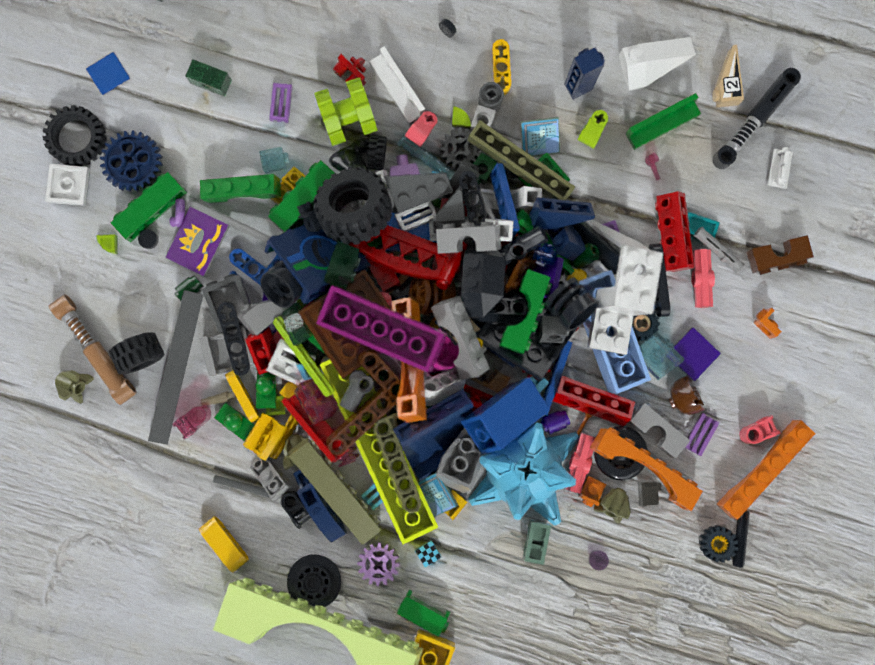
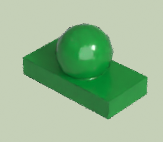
(266, 390)
(234, 421)

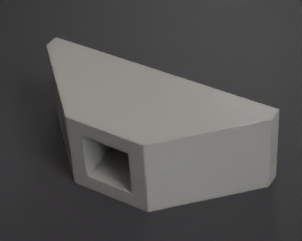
(271, 478)

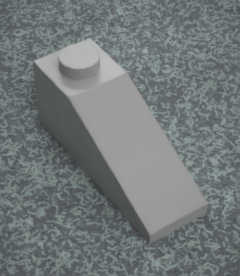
(259, 315)

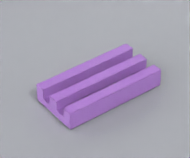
(279, 118)
(708, 437)

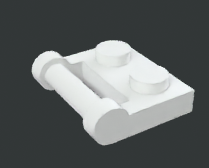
(283, 366)

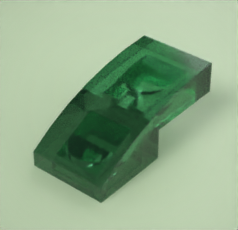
(295, 325)

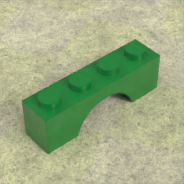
(255, 186)
(534, 288)

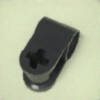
(295, 511)

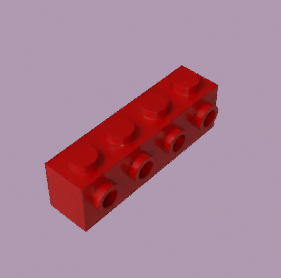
(675, 231)

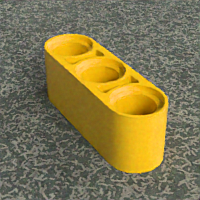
(223, 544)

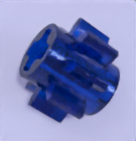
(545, 255)

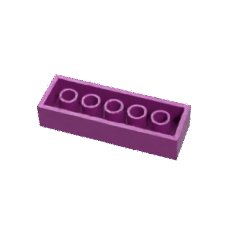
(381, 328)

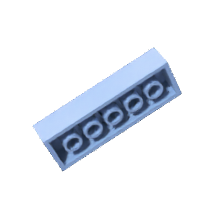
(618, 370)

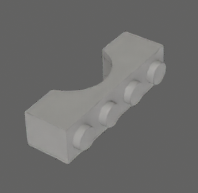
(453, 316)

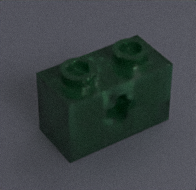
(208, 77)
(341, 265)

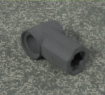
(356, 390)

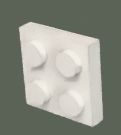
(67, 184)

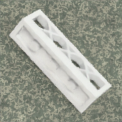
(397, 86)

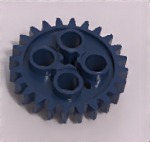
(145, 170)

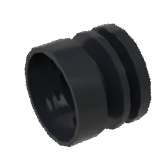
(281, 286)
(571, 304)

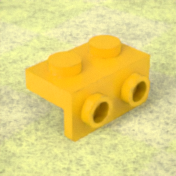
(264, 436)

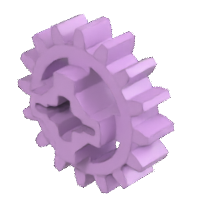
(372, 556)

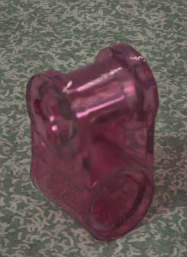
(189, 423)

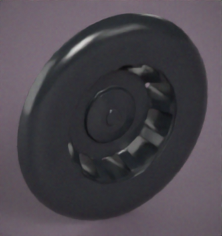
(626, 472)
(314, 581)

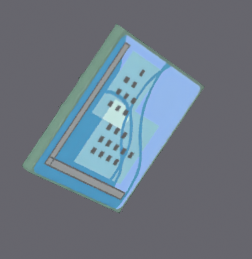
(540, 136)
(437, 495)

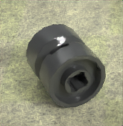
(491, 96)

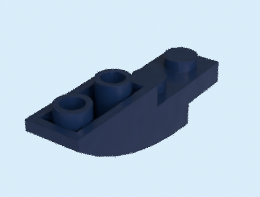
(319, 509)

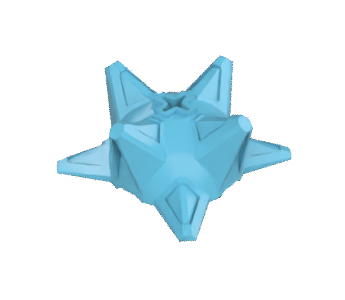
(533, 488)

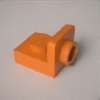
(766, 325)
(591, 491)

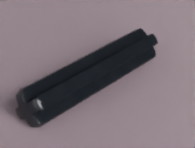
(741, 536)

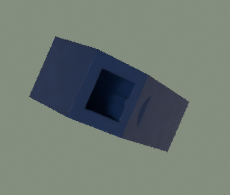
(567, 242)

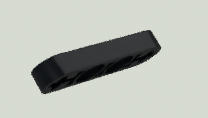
(662, 301)
(233, 338)

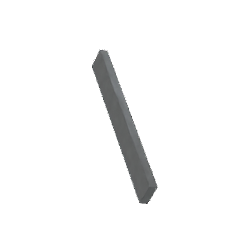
(175, 367)

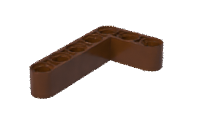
(369, 406)

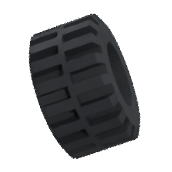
(136, 353)

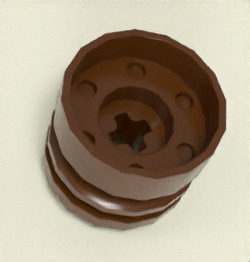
(428, 294)

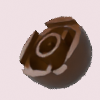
(685, 397)

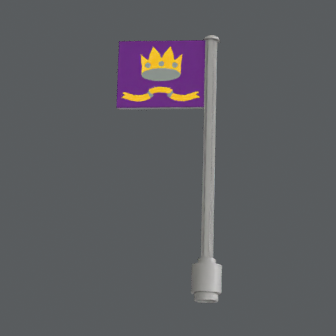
(202, 236)

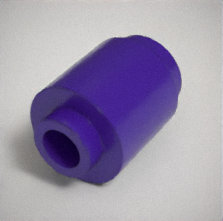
(555, 422)

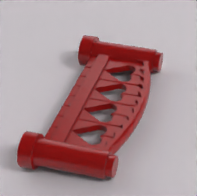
(446, 262)

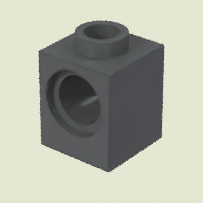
(552, 330)

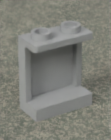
(217, 356)

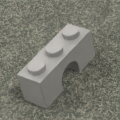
(451, 237)
(672, 440)

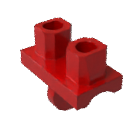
(345, 66)

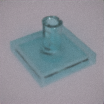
(660, 355)

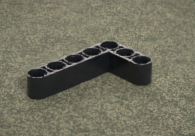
(508, 306)

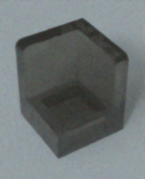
(648, 493)

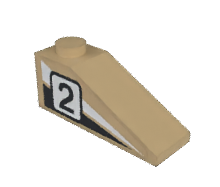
(729, 83)

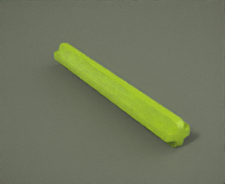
(305, 359)

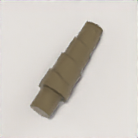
(218, 398)

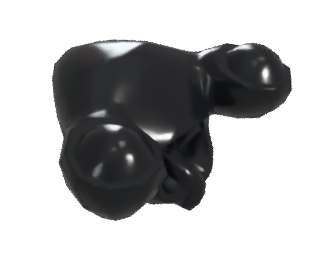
(350, 156)

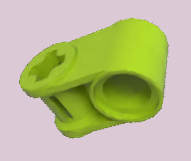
(592, 131)

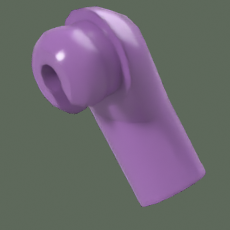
(179, 213)

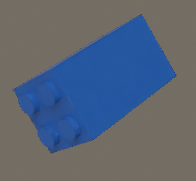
(505, 416)

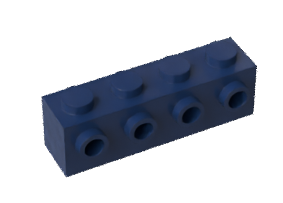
(584, 72)

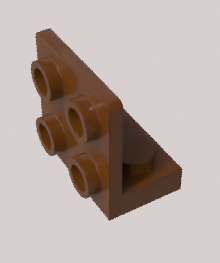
(517, 270)

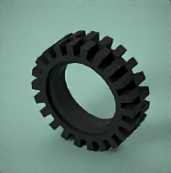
(63, 117)

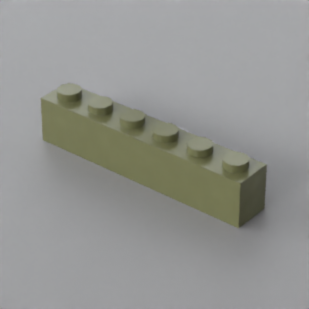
(520, 162)
(335, 491)

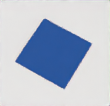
(107, 73)

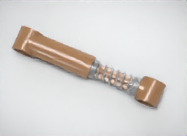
(119, 387)

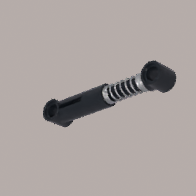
(758, 116)

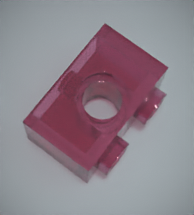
(316, 410)

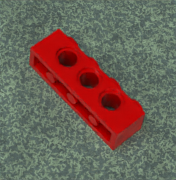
(594, 401)

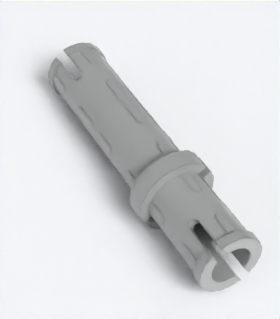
(734, 263)

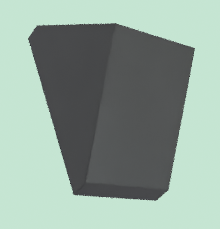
(453, 208)

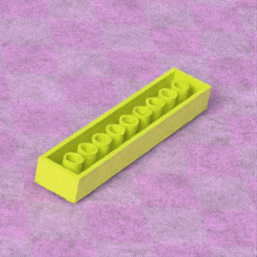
(407, 524)

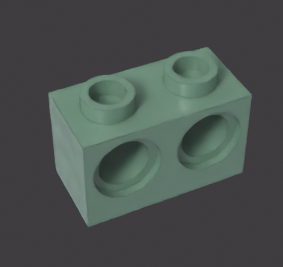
(536, 542)

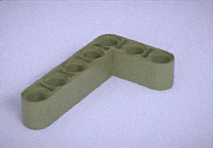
(396, 454)

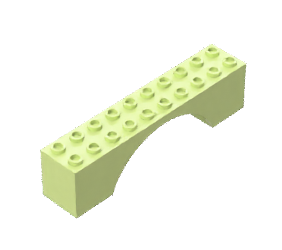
(255, 609)

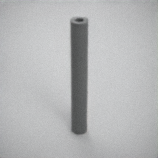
(240, 485)

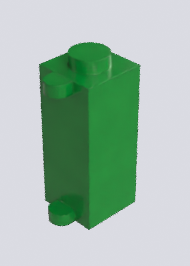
(423, 614)

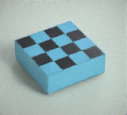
(428, 553)

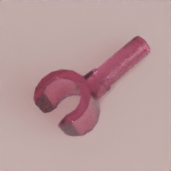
(650, 161)

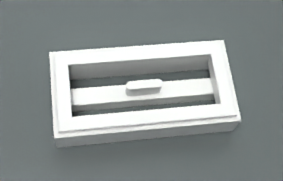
(418, 223)

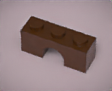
(796, 251)

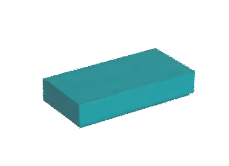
(697, 221)

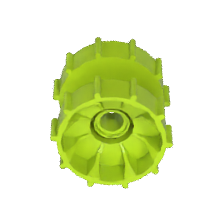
(346, 111)

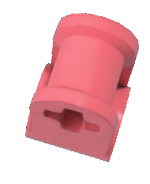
(422, 128)
(762, 429)

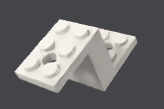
(628, 298)

